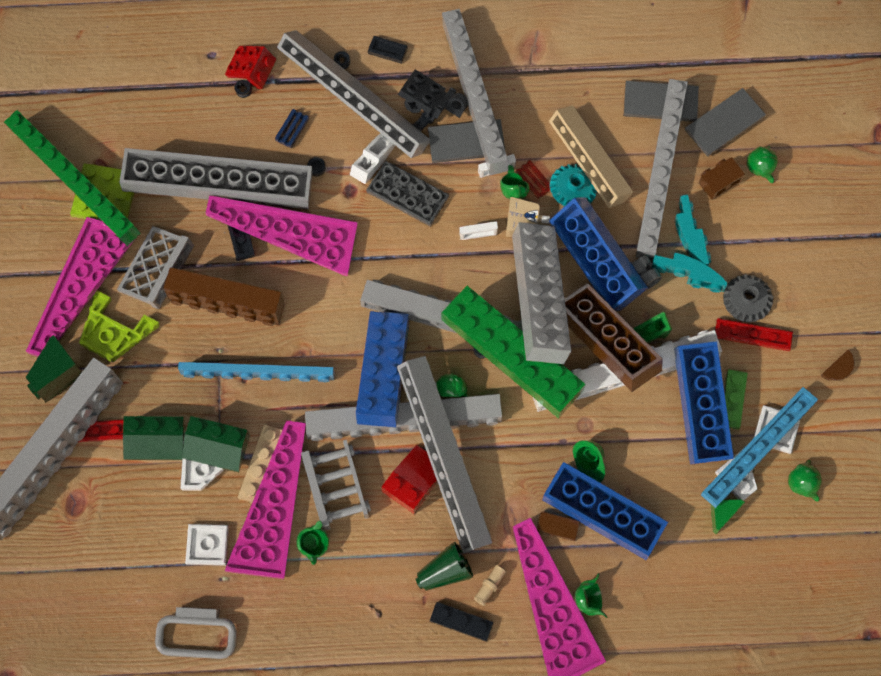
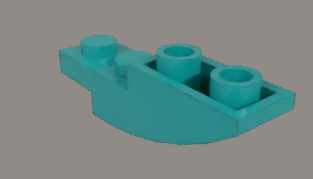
(691, 238)
(698, 273)

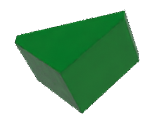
(723, 513)

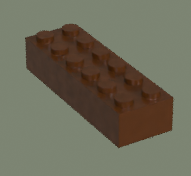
(224, 296)
(611, 338)

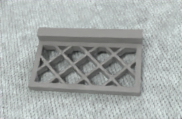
(176, 260)

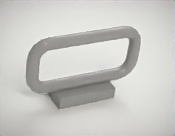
(196, 616)

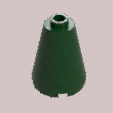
(445, 569)

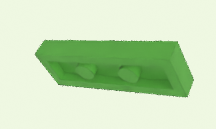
(734, 396)

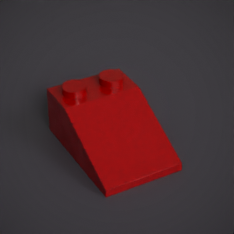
(411, 480)

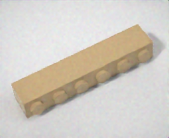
(590, 156)

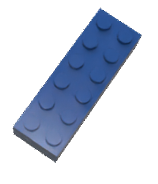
(598, 253)
(380, 378)
(703, 403)
(604, 511)

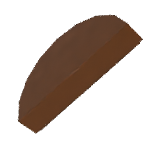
(840, 368)

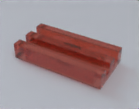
(524, 167)

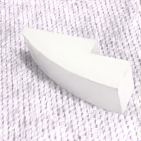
(372, 158)

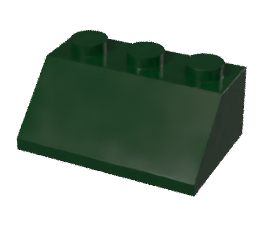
(153, 437)
(215, 444)

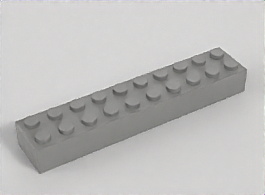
(216, 176)
(54, 441)

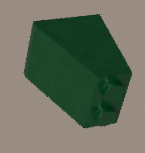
(52, 371)

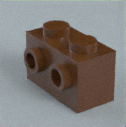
(721, 178)

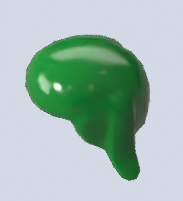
(762, 162)
(513, 185)
(451, 386)
(805, 480)
(313, 542)
(590, 590)

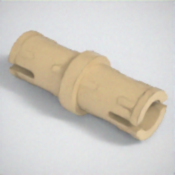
(490, 585)

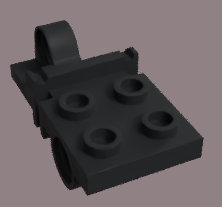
(431, 97)

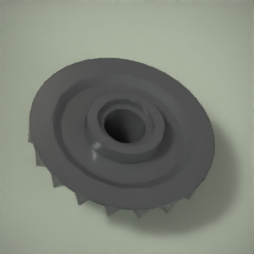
(743, 308)

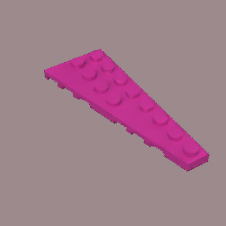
(310, 236)
(87, 267)
(267, 528)
(561, 629)

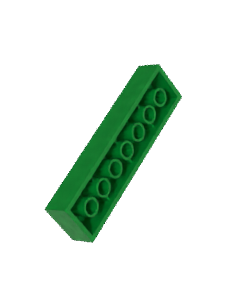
(504, 346)

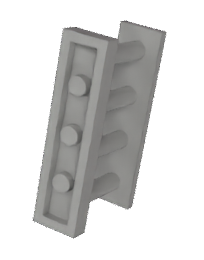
(321, 498)

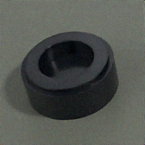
(318, 166)

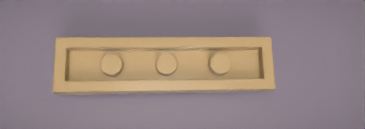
(259, 462)

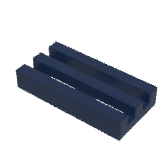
(293, 113)

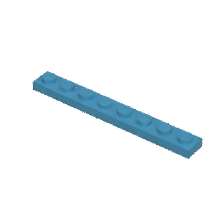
(248, 371)
(759, 447)

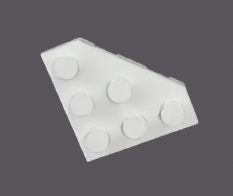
(197, 475)

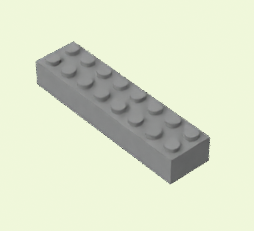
(541, 293)

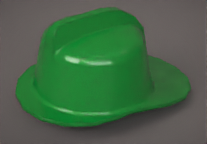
(589, 459)

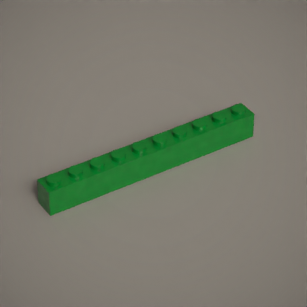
(72, 178)

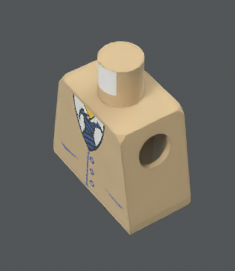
(523, 212)

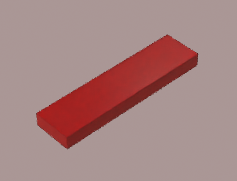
(753, 334)
(104, 431)

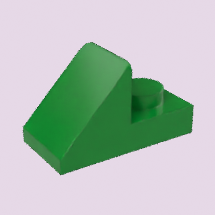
(654, 328)

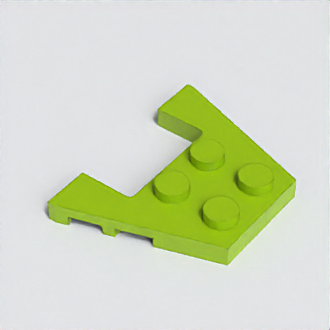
(109, 337)

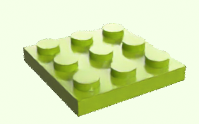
(108, 183)

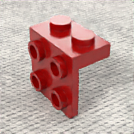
(251, 64)

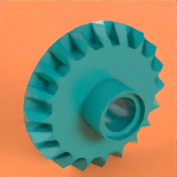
(565, 191)

